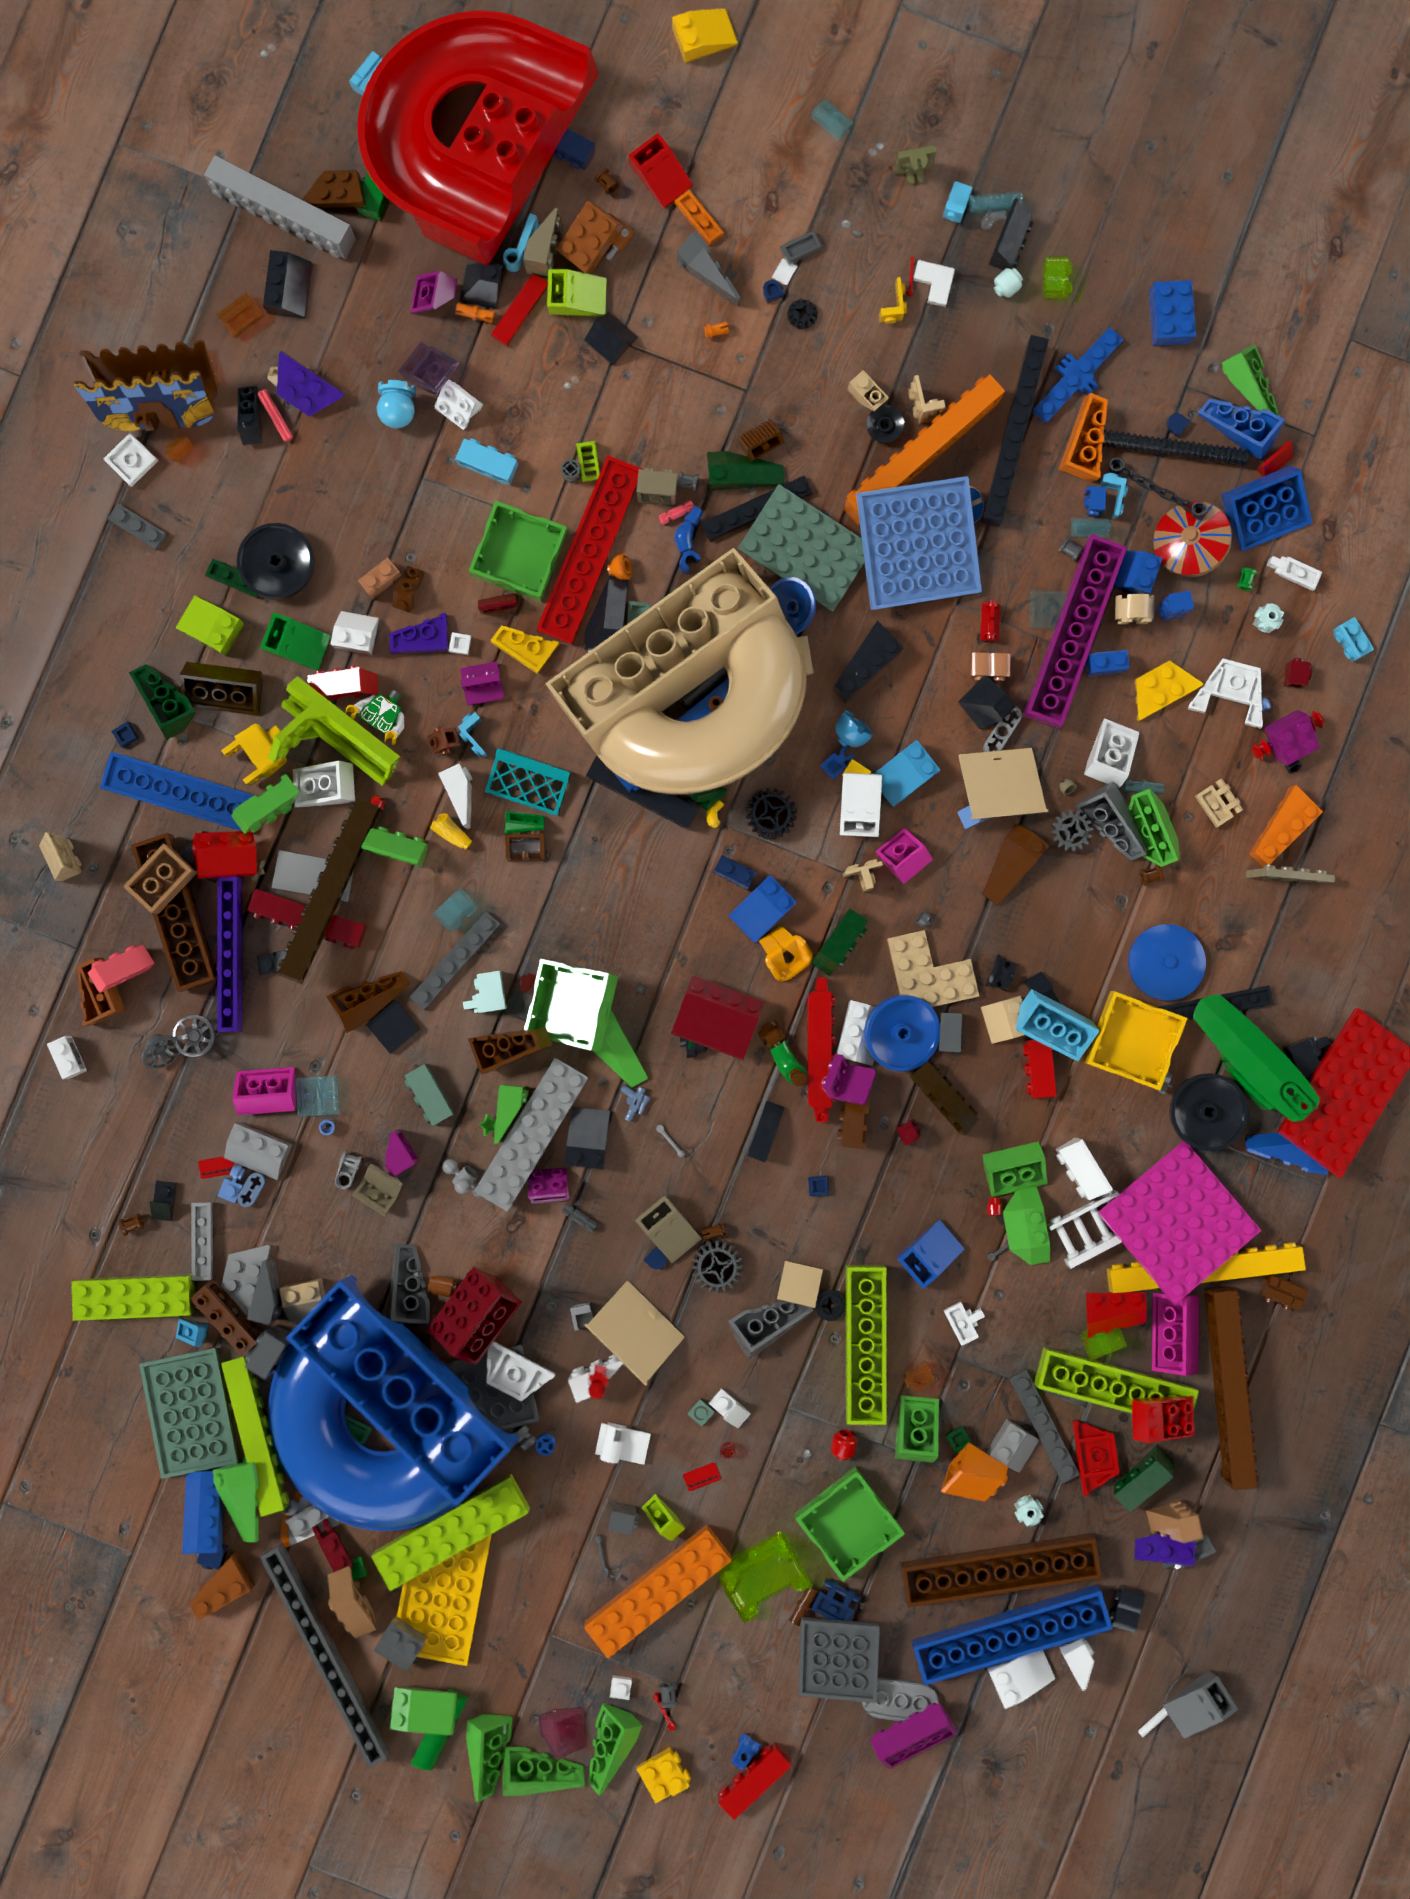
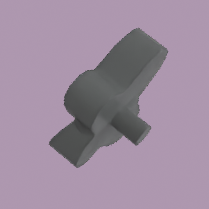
(1166, 1083)

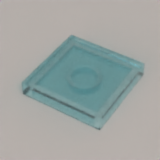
(1045, 608)

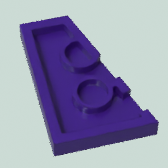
(424, 637)

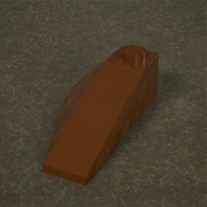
(1016, 857)
(361, 1003)

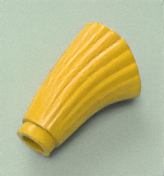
(450, 831)

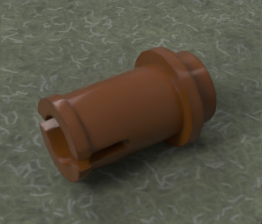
(715, 700)
(715, 1231)

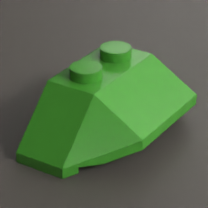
(1154, 828)
(1027, 1227)

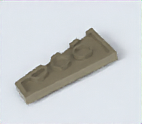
(1287, 874)

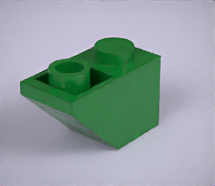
(374, 200)

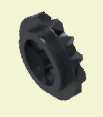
(805, 321)
(837, 1311)

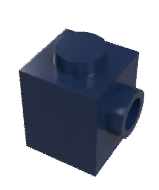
(213, 1560)

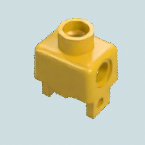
(257, 745)

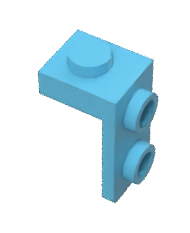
(957, 202)
(1117, 483)
(468, 724)

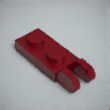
(333, 1547)

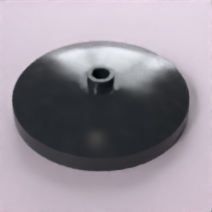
(270, 545)
(1226, 1112)

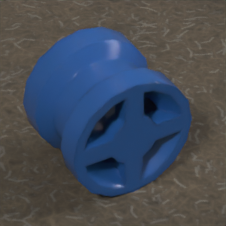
(542, 1446)

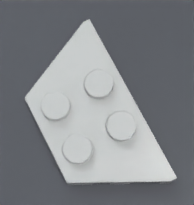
(514, 1373)

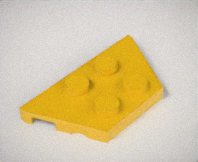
(1162, 688)

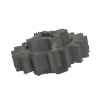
(1067, 842)

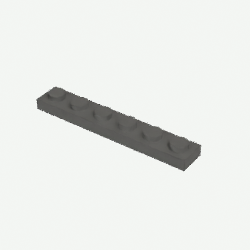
(455, 960)
(1044, 1426)

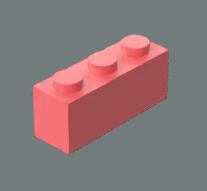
(120, 967)

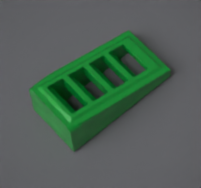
(522, 822)

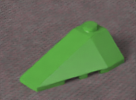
(237, 1488)
(615, 1739)

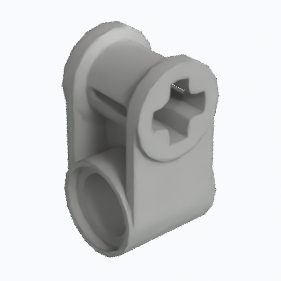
(348, 1169)

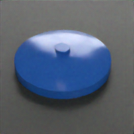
(1166, 962)
(902, 1032)

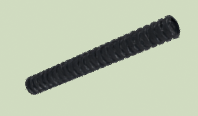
(1175, 447)

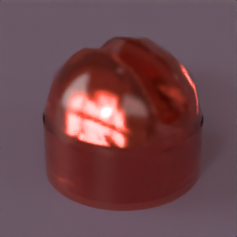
(725, 1452)

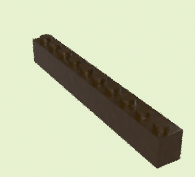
(328, 891)

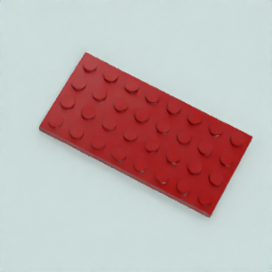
(1352, 1089)

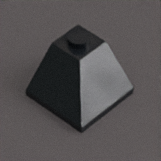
(482, 285)
(986, 703)

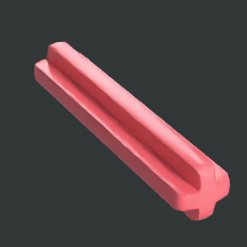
(275, 415)

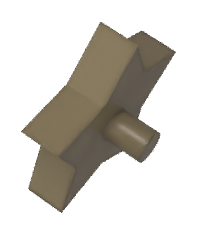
(260, 871)

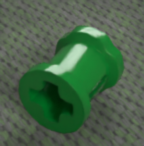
(1246, 579)

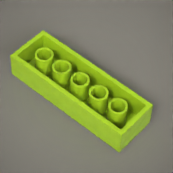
(132, 1297)

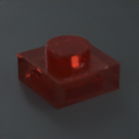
(526, 982)

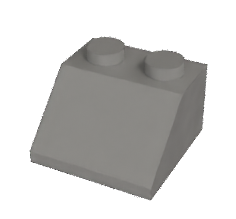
(1012, 1446)

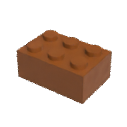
(589, 237)

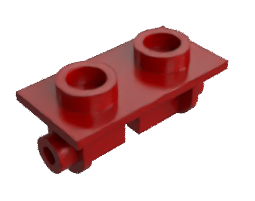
(990, 621)

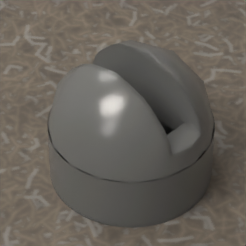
(923, 919)

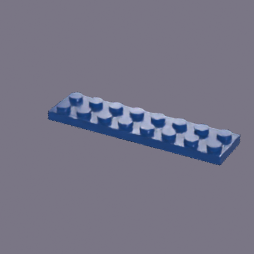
(172, 790)

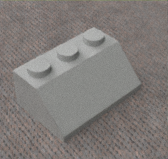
(257, 1150)

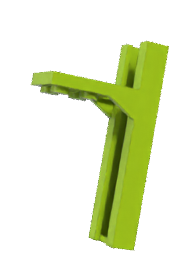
(320, 718)

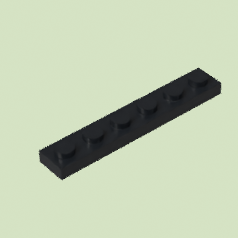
(749, 510)

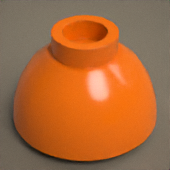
(620, 567)

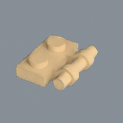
(1215, 806)

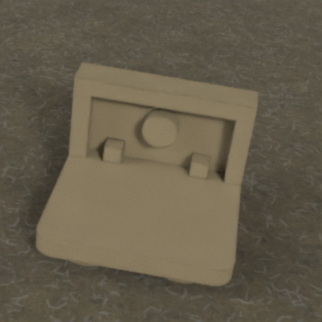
(378, 1190)

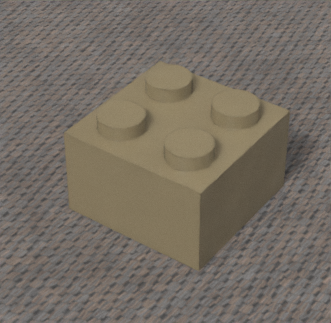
(657, 486)

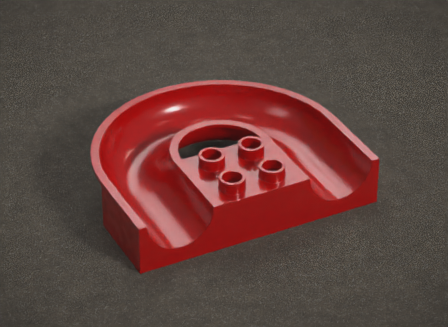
(480, 183)

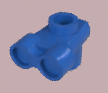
(746, 1747)

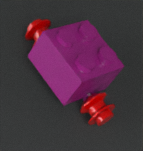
(1290, 737)

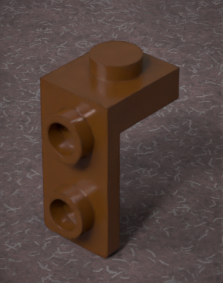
(405, 589)

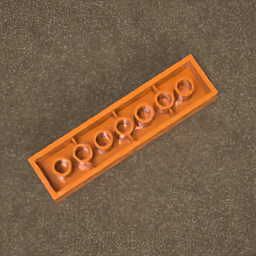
(657, 1591)

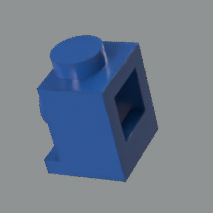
(1095, 500)

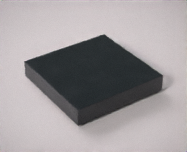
(393, 1026)

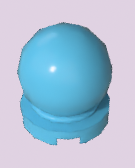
(395, 404)

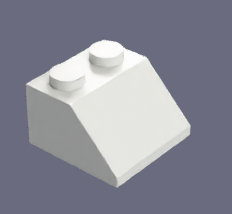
(354, 633)
(1079, 1659)

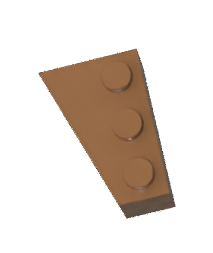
(1175, 1520)
(349, 1604)

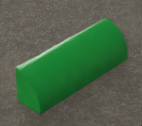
(433, 1744)

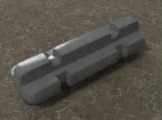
(579, 1217)

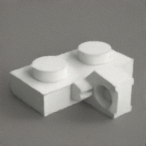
(963, 1322)

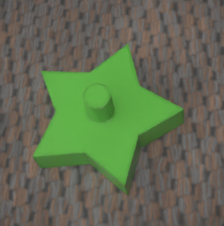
(488, 1125)

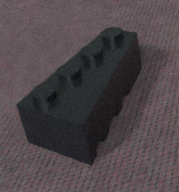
(869, 660)

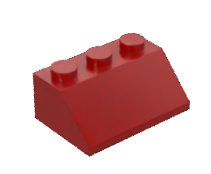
(224, 854)

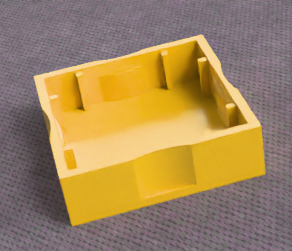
(1135, 1040)

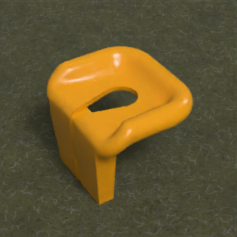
(776, 944)

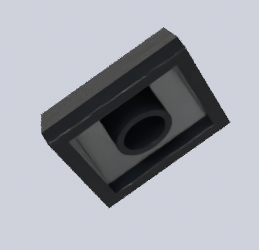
(609, 337)

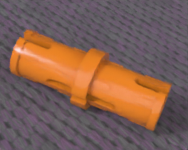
(475, 312)

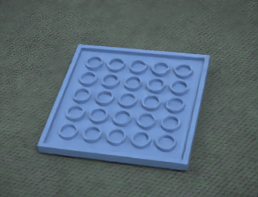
(919, 542)

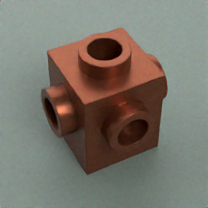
(443, 740)

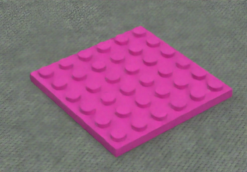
(1179, 1222)

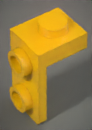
(893, 314)

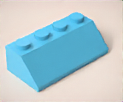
(1055, 1025)

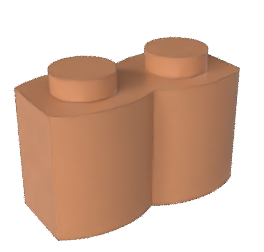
(992, 665)

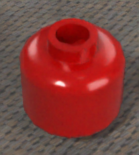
(843, 1445)

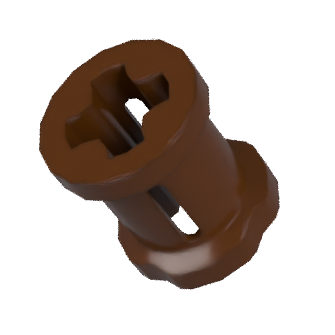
(606, 181)
(1151, 875)
(131, 1224)

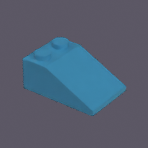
(906, 773)

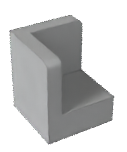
(581, 1315)

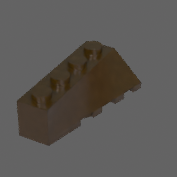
(944, 1098)

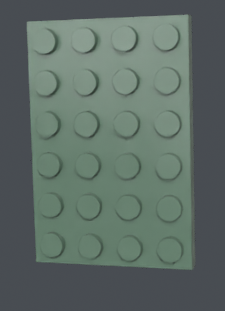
(804, 544)
(189, 1412)

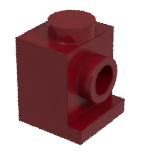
(908, 1132)

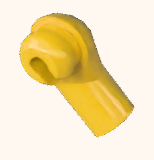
(712, 815)

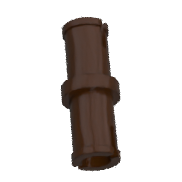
(803, 1605)

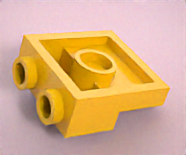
(664, 1775)

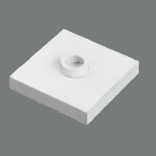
(130, 459)

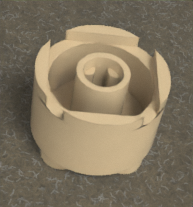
(1134, 608)

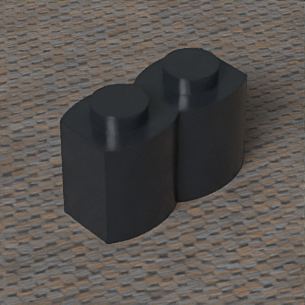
(1126, 1608)

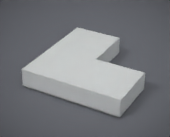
(938, 277)

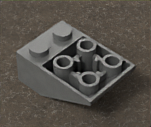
(1200, 1705)

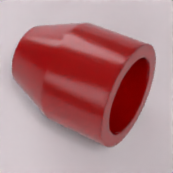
(994, 1207)

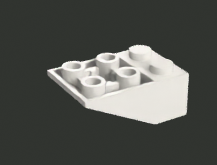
(860, 804)
(579, 1378)

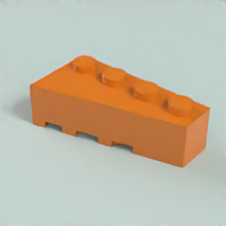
(1286, 824)

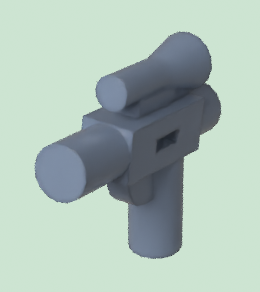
(636, 1100)

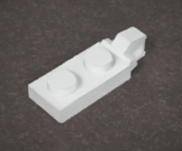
(1295, 571)

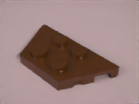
(336, 190)

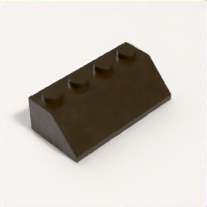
(222, 688)

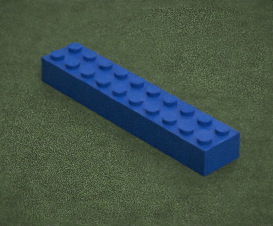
(1011, 1634)

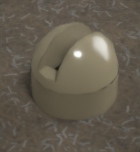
(1067, 787)

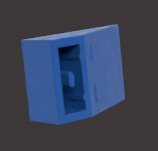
(930, 1254)

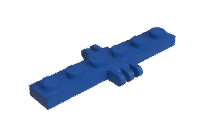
(1077, 375)

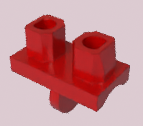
(598, 1382)

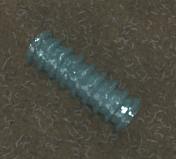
(993, 201)

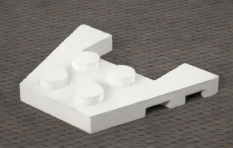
(1235, 683)

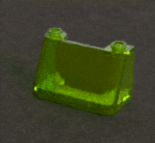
(761, 1574)

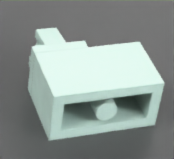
(490, 995)

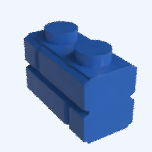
(1176, 605)
(1107, 662)

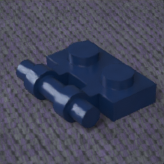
(831, 1607)

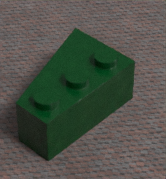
(840, 942)
(1144, 1479)

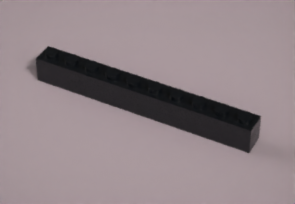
(1014, 431)

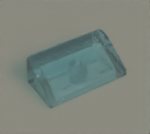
(831, 119)

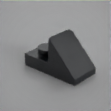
(268, 963)
(1041, 985)
(163, 1202)

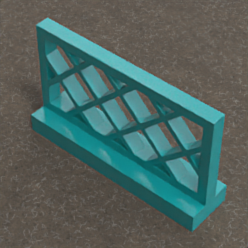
(534, 766)

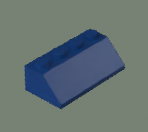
(202, 1515)

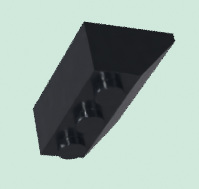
(1012, 236)
(287, 284)

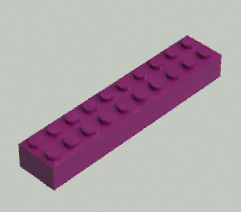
(1074, 631)

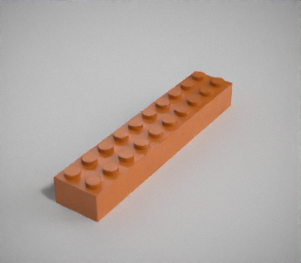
(931, 441)

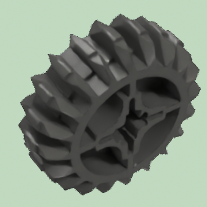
(726, 1263)

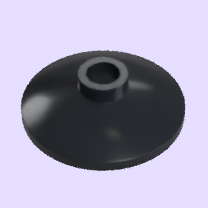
(885, 415)

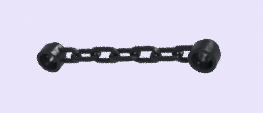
(1197, 506)

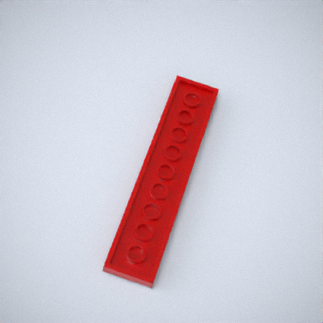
(589, 550)

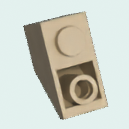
(867, 391)

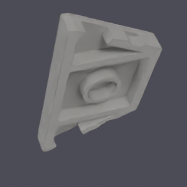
(242, 1274)

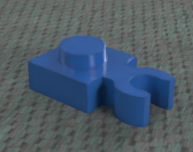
(835, 764)

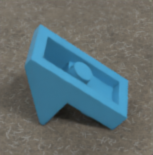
(192, 1332)

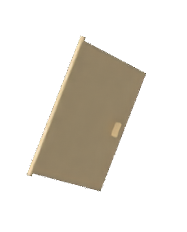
(1002, 785)
(635, 1332)

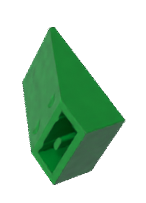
(295, 642)

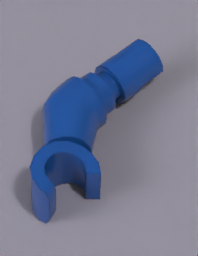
(683, 538)

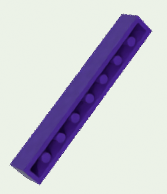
(229, 954)

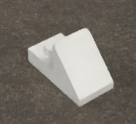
(729, 1408)

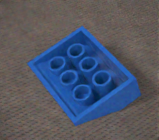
(1267, 507)

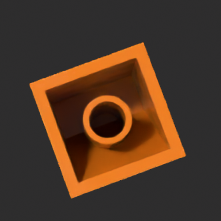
(974, 1475)

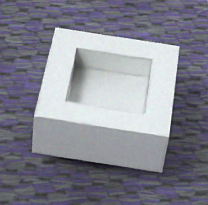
(460, 643)
(620, 1687)

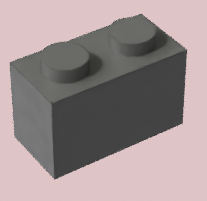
(623, 1518)

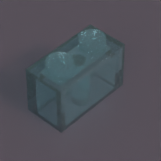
(455, 910)

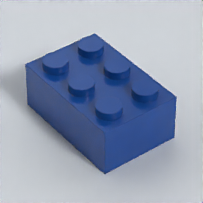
(1172, 313)

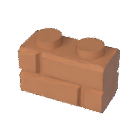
(380, 578)

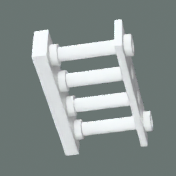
(1091, 1248)

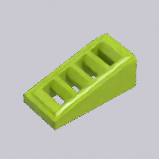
(588, 445)

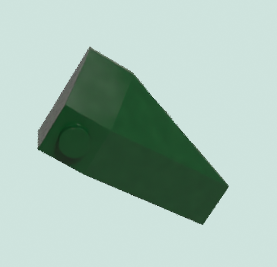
(736, 471)
(167, 705)

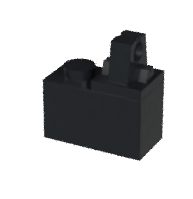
(1304, 1054)

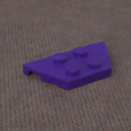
(303, 387)

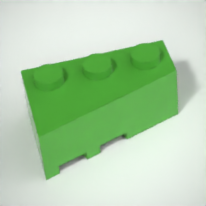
(266, 806)

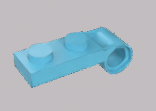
(530, 227)

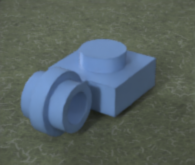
(231, 1188)

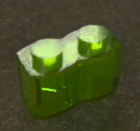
(1056, 277)

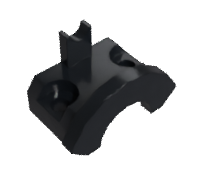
(1001, 974)

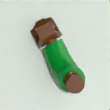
(783, 1056)

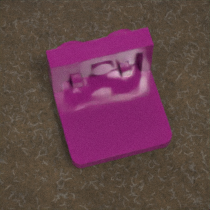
(848, 1081)

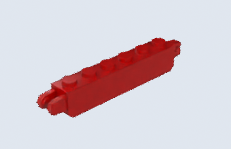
(819, 1047)

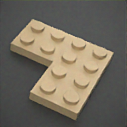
(920, 979)

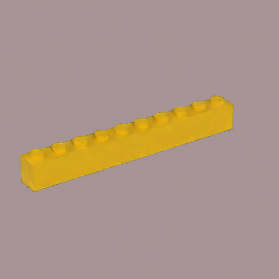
(1240, 1265)

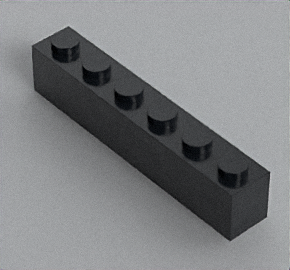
(663, 804)

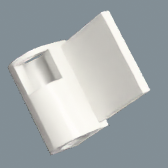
(628, 1444)

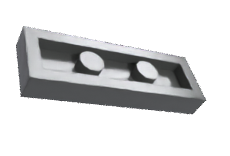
(137, 526)

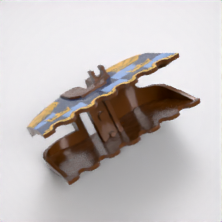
(150, 387)

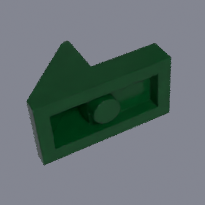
(708, 798)

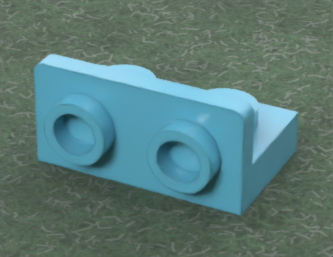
(1352, 639)

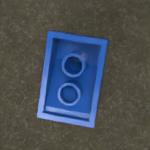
(762, 909)

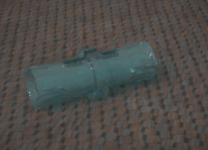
(1139, 786)

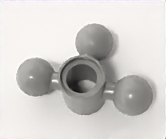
(464, 1179)

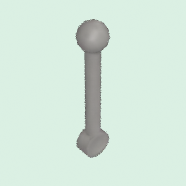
(660, 1129)

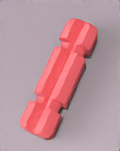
(676, 512)

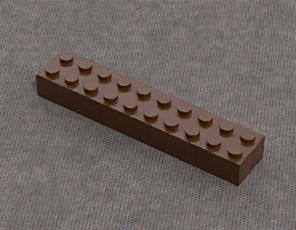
(1231, 1388)
(1000, 1570)

